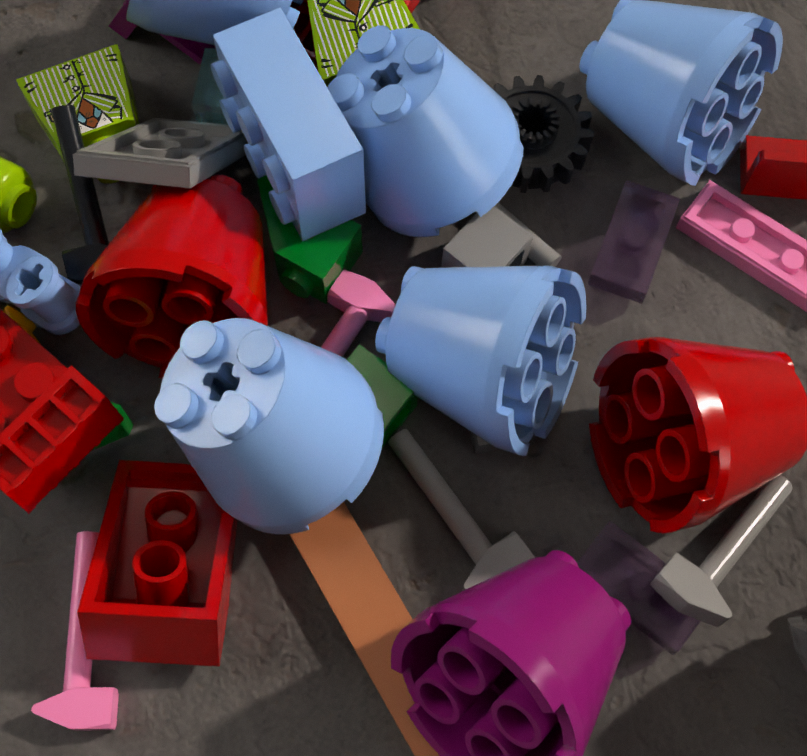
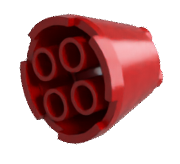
(175, 264)
(694, 426)

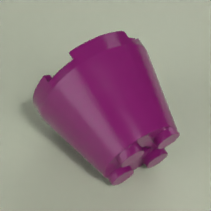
(514, 662)

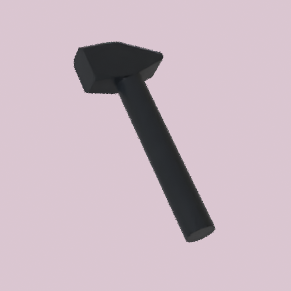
(79, 259)

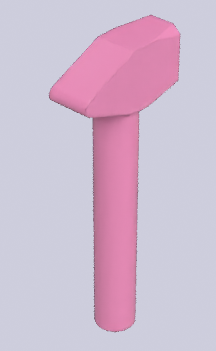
(361, 302)
(79, 704)

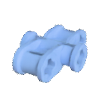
(37, 288)

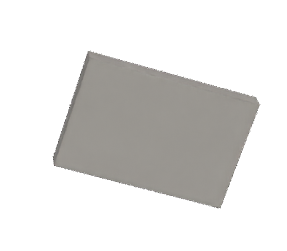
(162, 153)

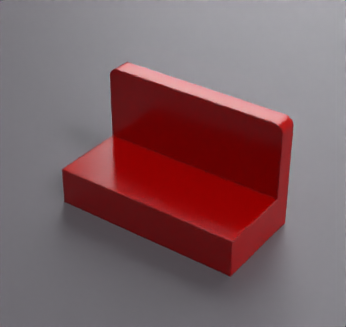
(773, 167)

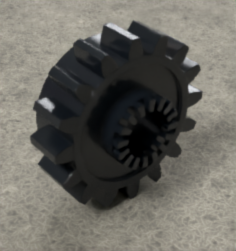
(550, 130)

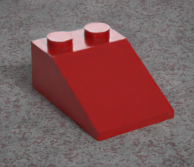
(159, 570)

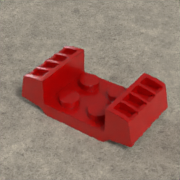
(46, 417)

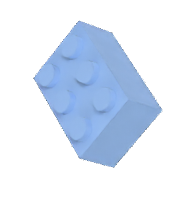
(289, 124)

